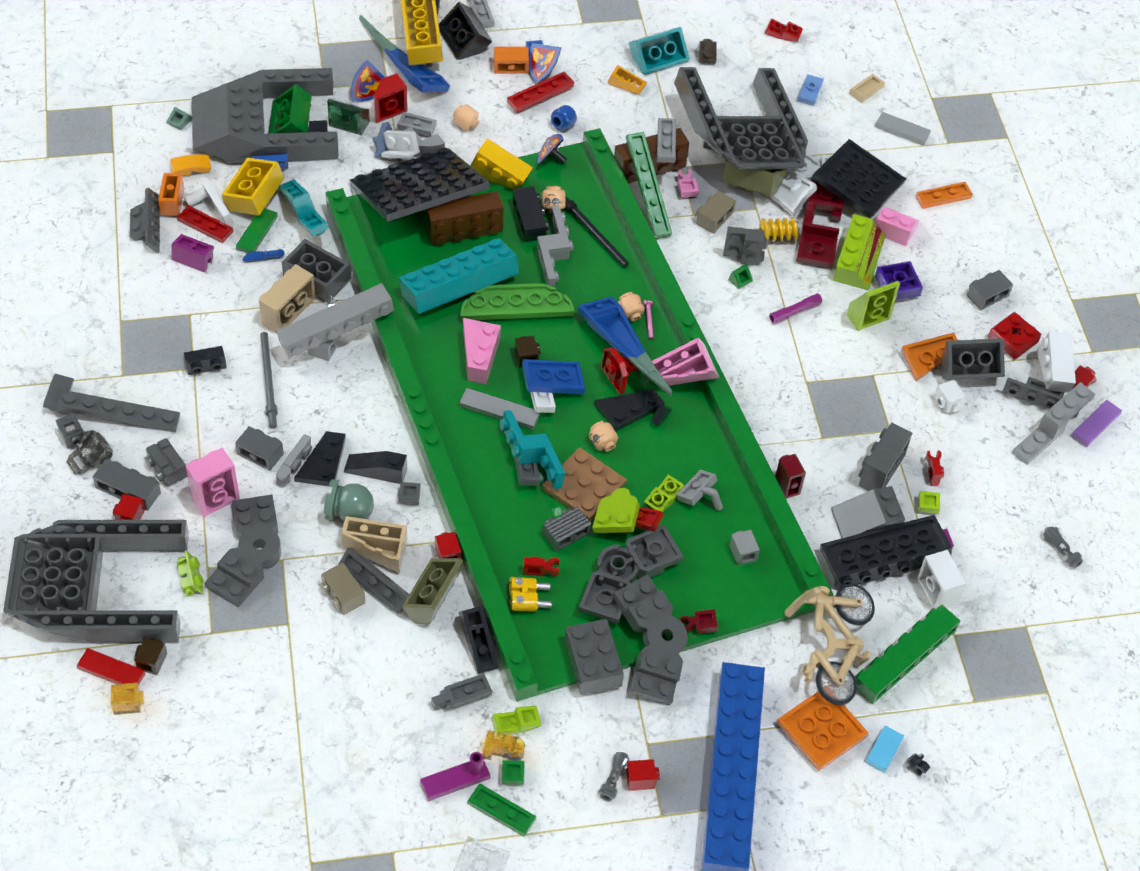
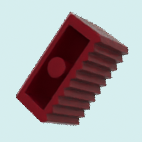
(790, 475)

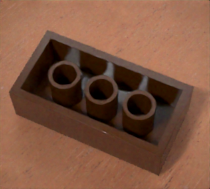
(625, 162)
(465, 218)

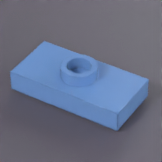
(810, 89)

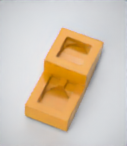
(188, 163)

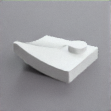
(793, 192)

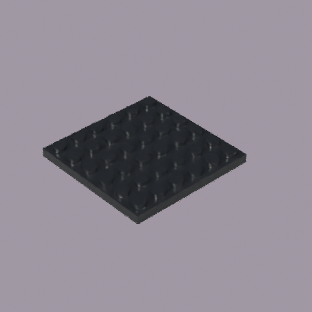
(418, 184)

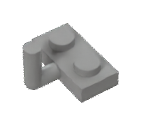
(697, 487)

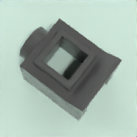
(72, 437)

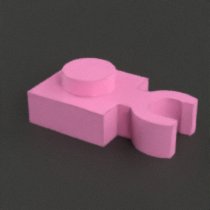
(687, 185)

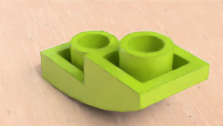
(664, 495)

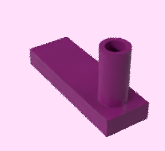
(456, 777)

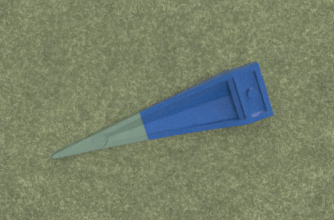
(417, 75)
(611, 323)

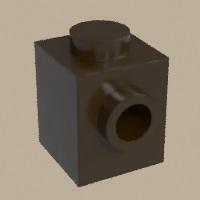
(526, 349)
(150, 655)

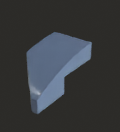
(379, 141)

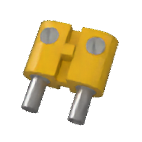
(524, 594)

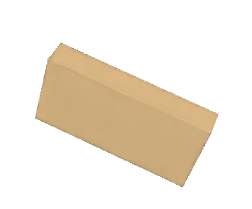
(867, 88)

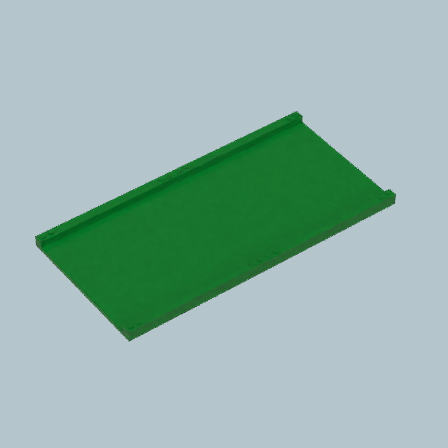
(475, 466)

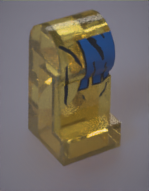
(503, 746)

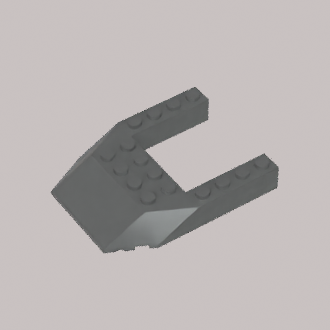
(231, 118)
(747, 141)
(59, 572)

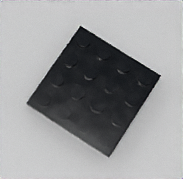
(859, 178)

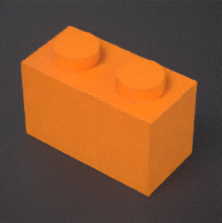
(511, 60)
(171, 194)

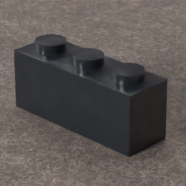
(529, 213)

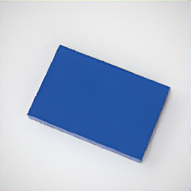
(553, 376)

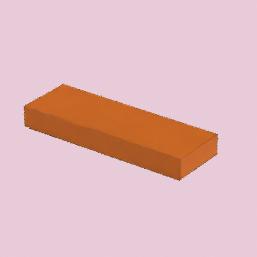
(944, 195)

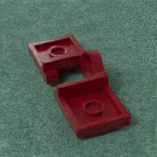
(818, 241)

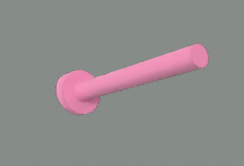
(648, 305)

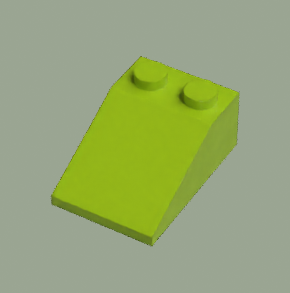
(873, 306)

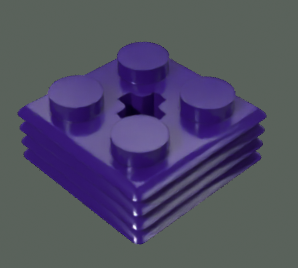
(904, 273)

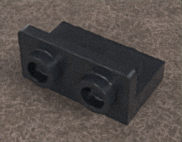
(205, 360)

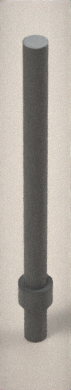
(271, 407)

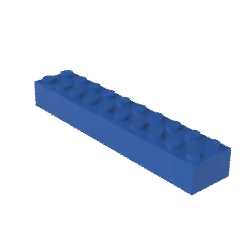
(733, 769)

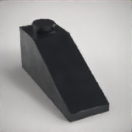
(378, 465)
(478, 639)

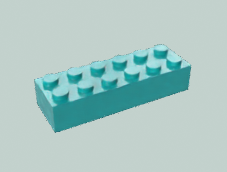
(458, 275)

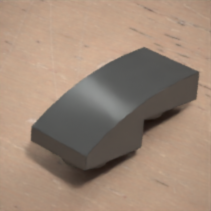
(57, 384)

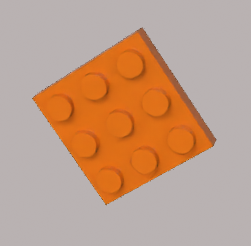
(822, 729)

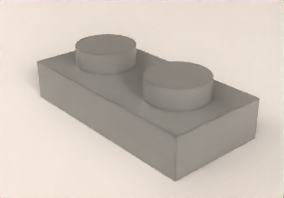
(420, 124)

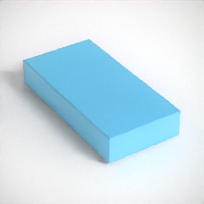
(884, 749)

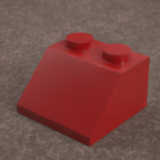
(390, 98)

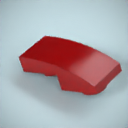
(787, 32)

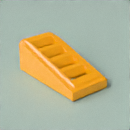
(621, 77)

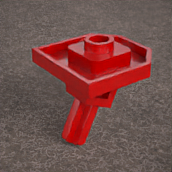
(616, 368)

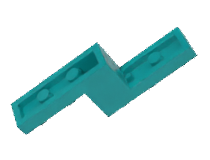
(303, 207)
(532, 449)

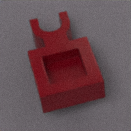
(703, 622)

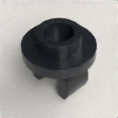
(917, 764)

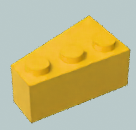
(500, 165)

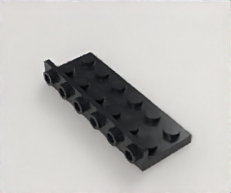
(884, 551)

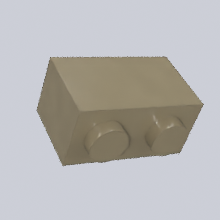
(715, 211)
(342, 588)

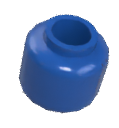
(563, 117)

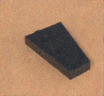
(628, 408)
(323, 461)

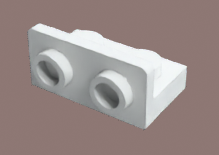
(400, 144)

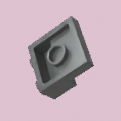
(745, 244)

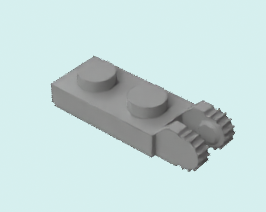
(293, 461)

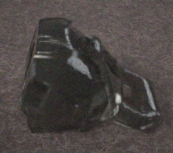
(91, 451)

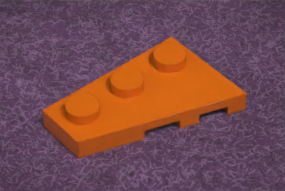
(926, 354)

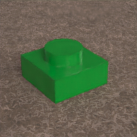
(512, 772)

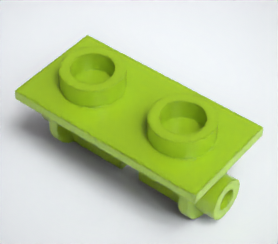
(193, 581)

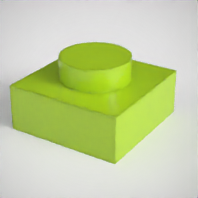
(929, 502)

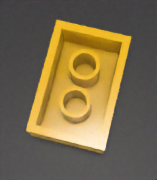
(253, 186)

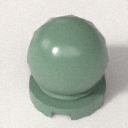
(349, 501)

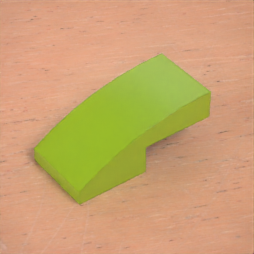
(516, 722)

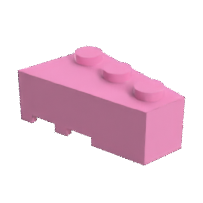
(480, 346)
(686, 364)

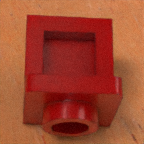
(1085, 376)

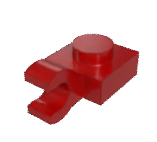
(935, 470)
(537, 566)

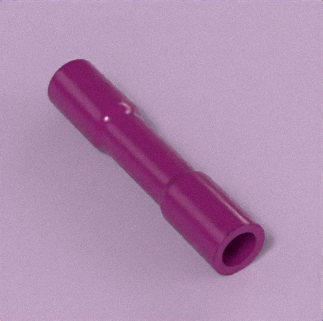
(785, 313)

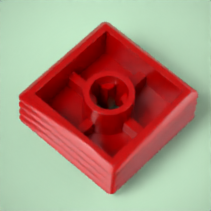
(1017, 335)

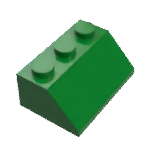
(290, 111)

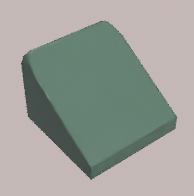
(179, 118)

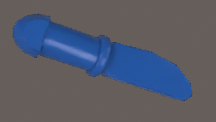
(259, 255)

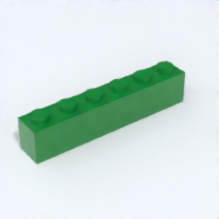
(906, 654)

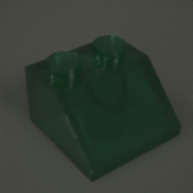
(347, 116)

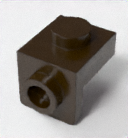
(707, 51)

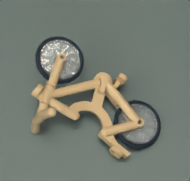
(856, 607)

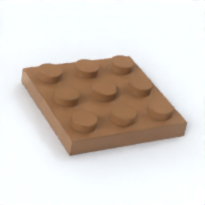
(585, 483)

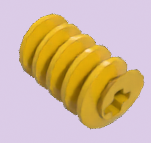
(779, 228)

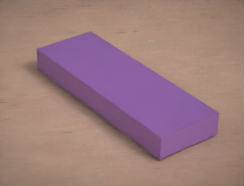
(1096, 423)

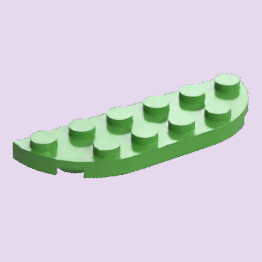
(516, 302)

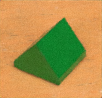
(741, 276)

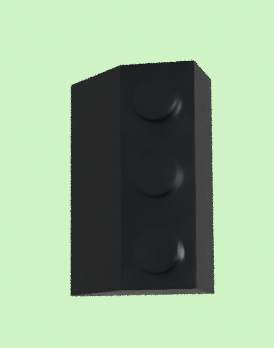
(464, 32)

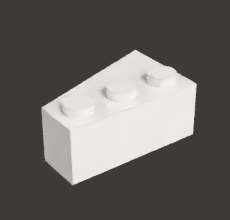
(1057, 361)

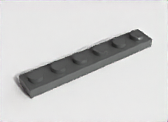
(118, 411)

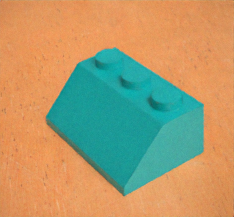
(659, 50)

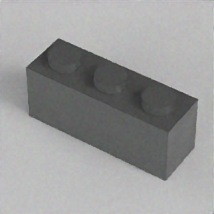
(120, 480)

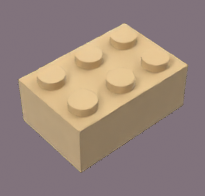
(287, 298)

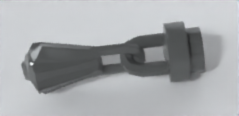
(1054, 537)
(607, 791)

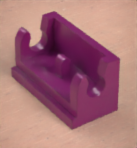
(192, 252)

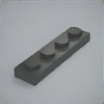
(374, 580)

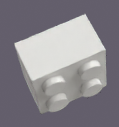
(941, 579)

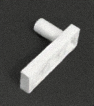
(208, 191)

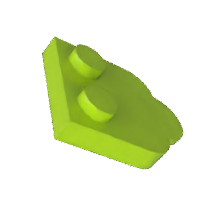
(617, 513)

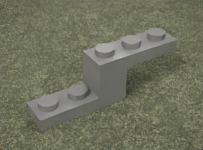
(554, 246)
(1053, 423)

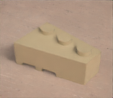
(376, 540)

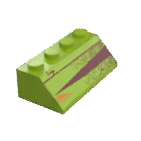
(859, 253)

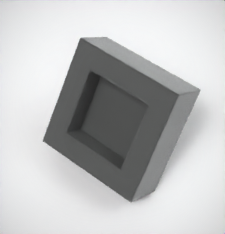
(409, 493)

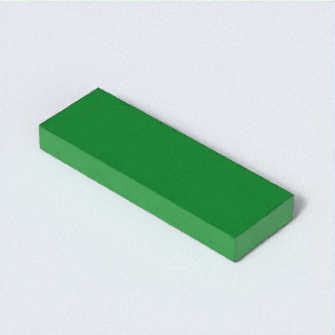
(256, 231)
(501, 810)

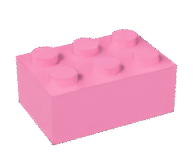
(212, 481)

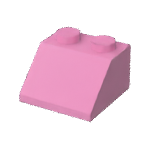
(896, 225)

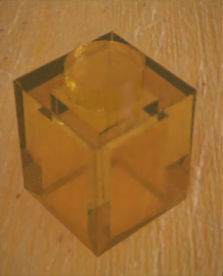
(126, 698)

